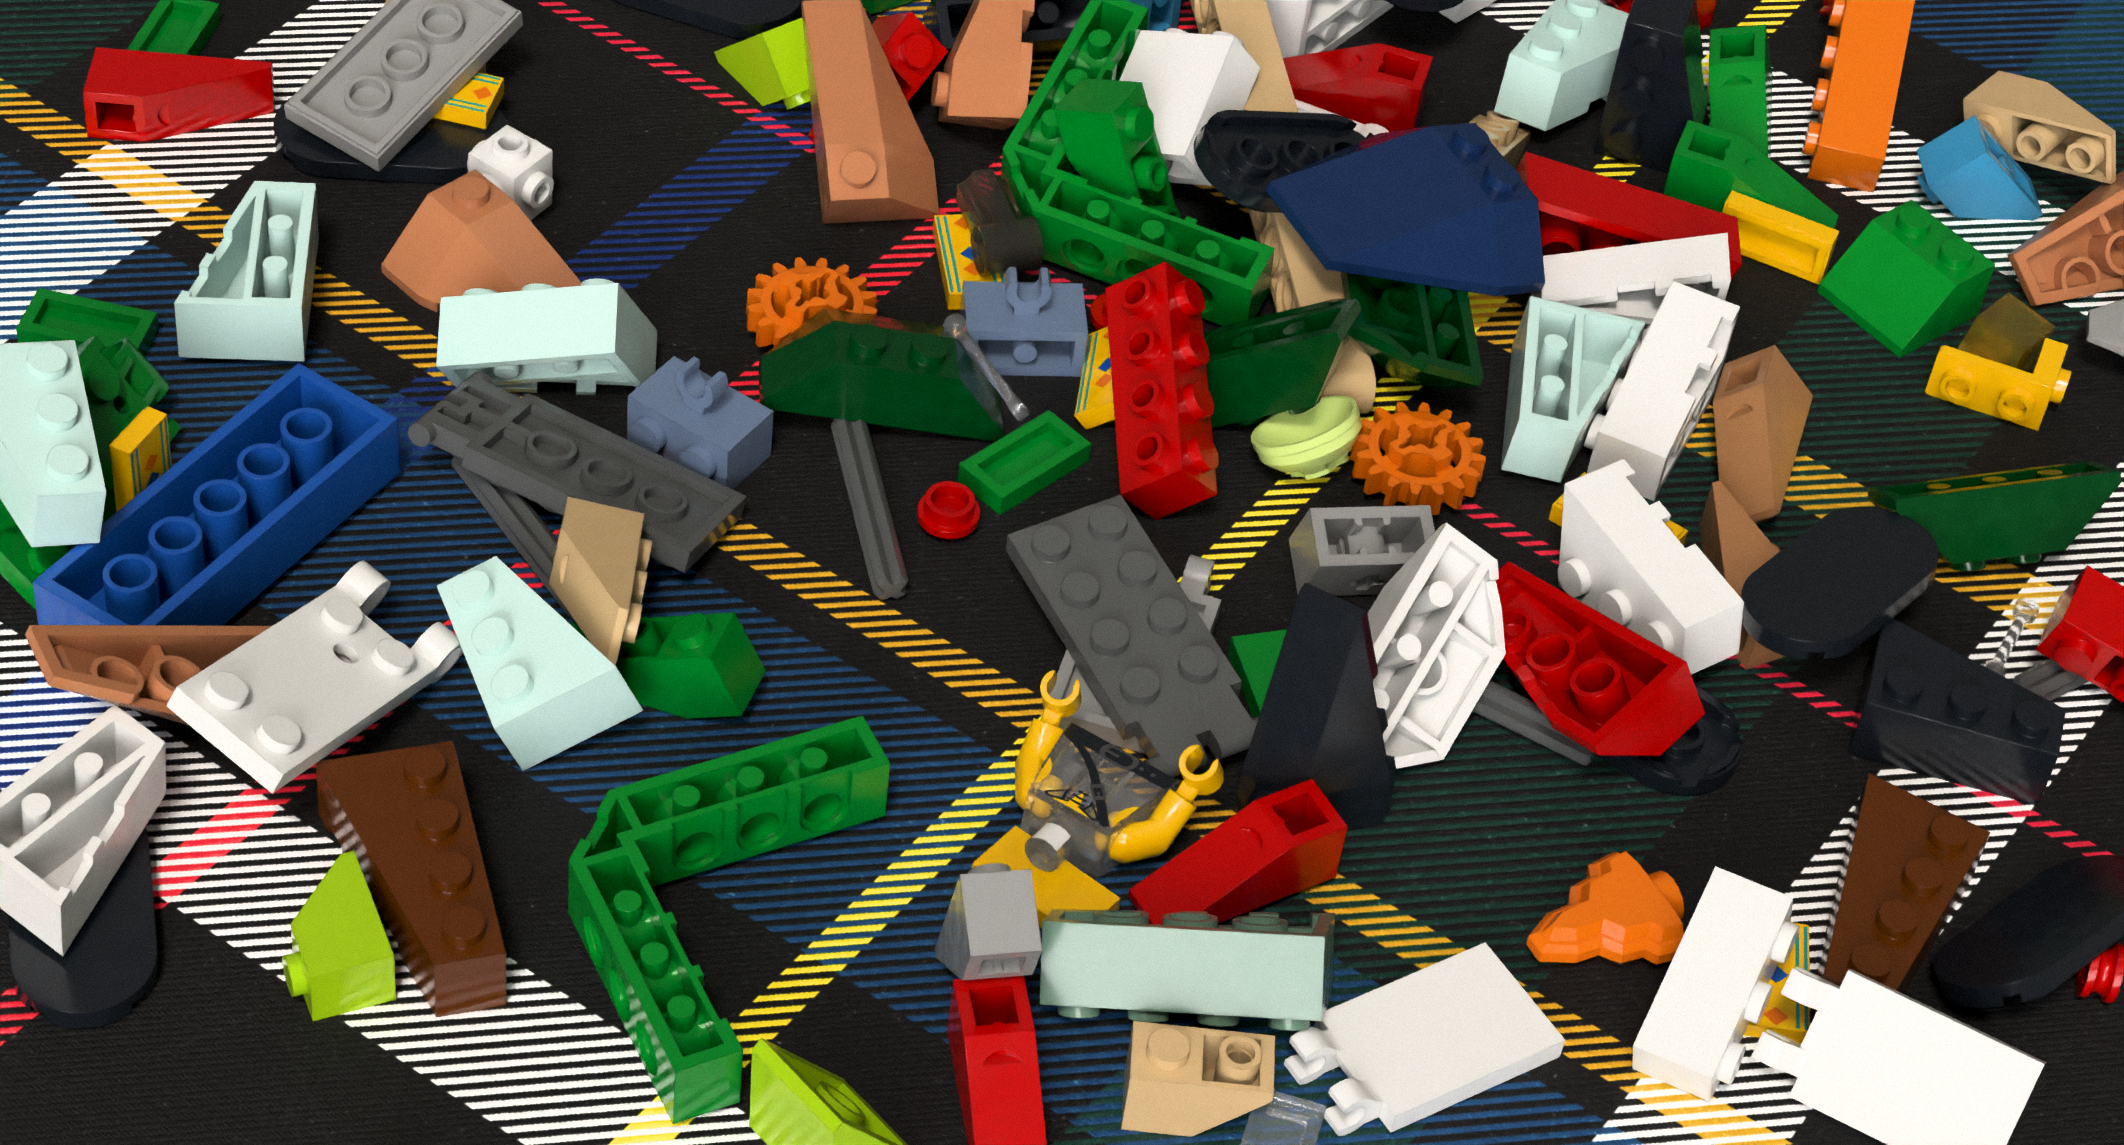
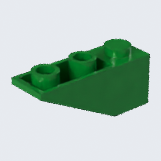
(1741, 83)
(1114, 141)
(1715, 162)
(691, 665)

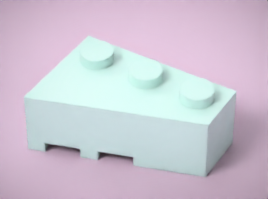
(258, 281)
(547, 335)
(1560, 381)
(48, 445)
(531, 666)

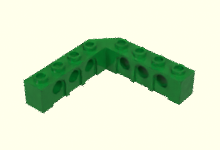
(1103, 231)
(688, 826)

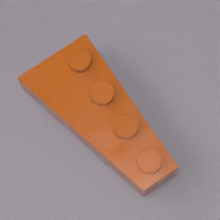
(1858, 91)

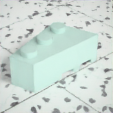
(1562, 63)

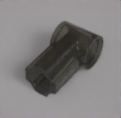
(997, 227)

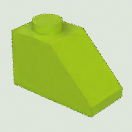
(771, 65)
(340, 946)

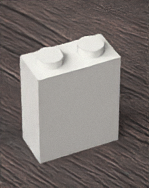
(1186, 84)

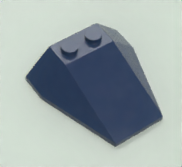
(1420, 211)

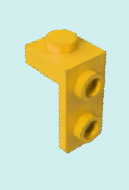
(1998, 387)

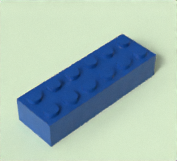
(229, 512)

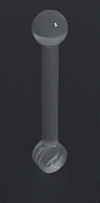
(957, 326)
(2024, 612)

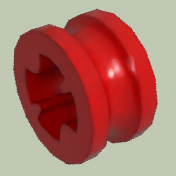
(2102, 975)

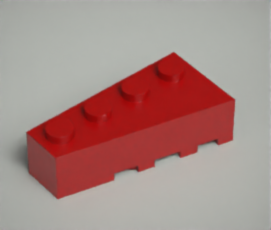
(1598, 212)

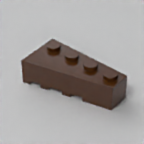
(423, 868)
(1896, 885)

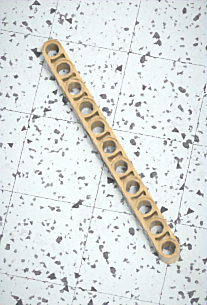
(1296, 272)

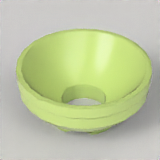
(1309, 441)

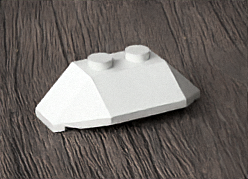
(1435, 644)

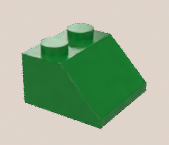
(1908, 279)

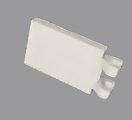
(1425, 1042)
(1899, 1066)

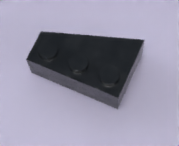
(1654, 84)

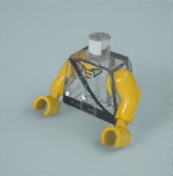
(1094, 799)

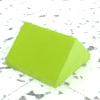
(808, 1105)

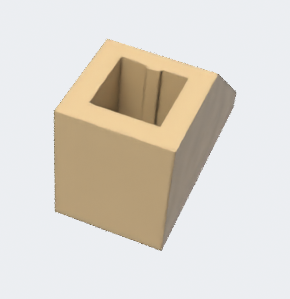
(1193, 1077)

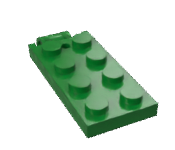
(117, 389)

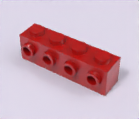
(1161, 391)

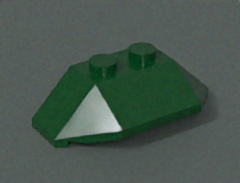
(1416, 331)
(1277, 360)
(881, 374)
(2003, 512)

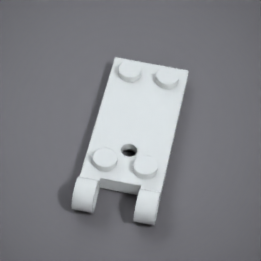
(311, 681)

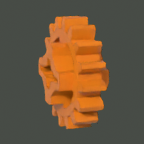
(797, 294)
(1418, 457)

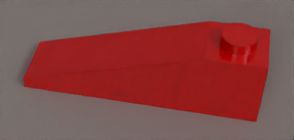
(1593, 673)

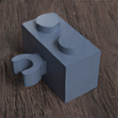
(1027, 324)
(700, 422)

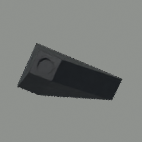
(1323, 715)

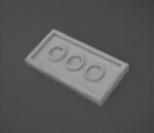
(400, 73)

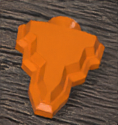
(1613, 915)

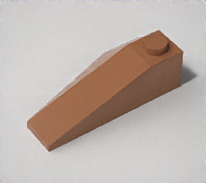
(987, 67)
(864, 131)
(469, 240)
(2076, 251)
(131, 663)

